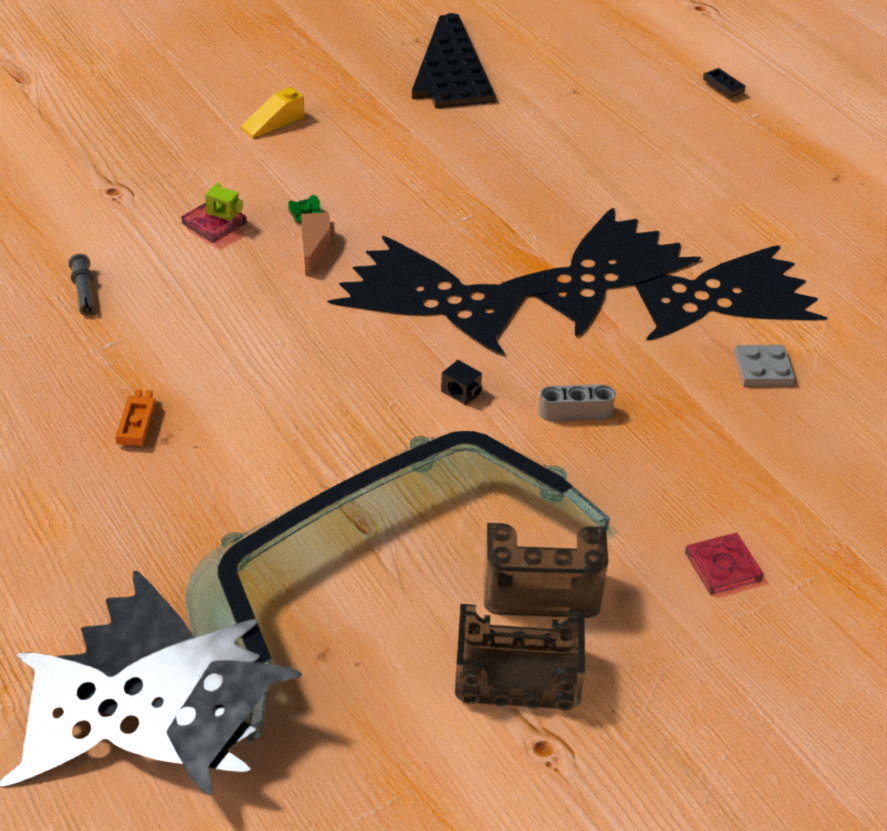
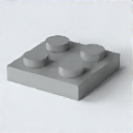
(763, 365)

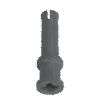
(81, 277)

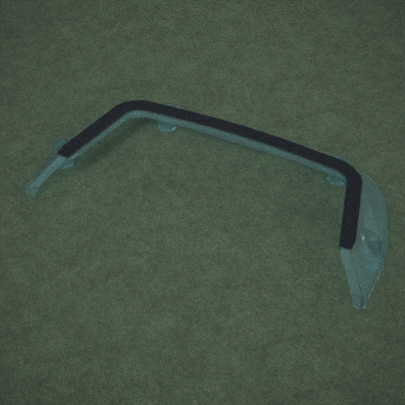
(216, 592)

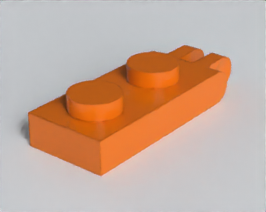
(136, 419)

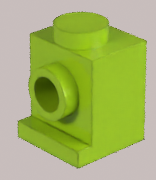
(223, 202)

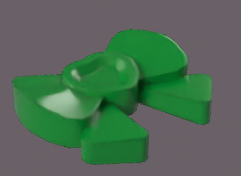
(304, 206)

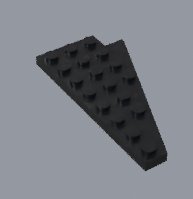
(452, 68)

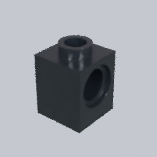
(461, 382)

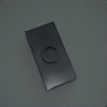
(724, 82)

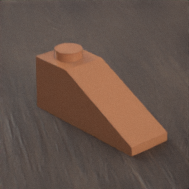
(316, 238)

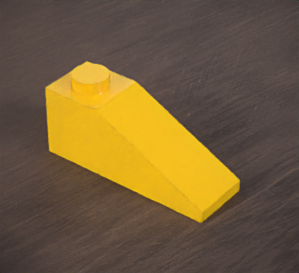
(275, 113)

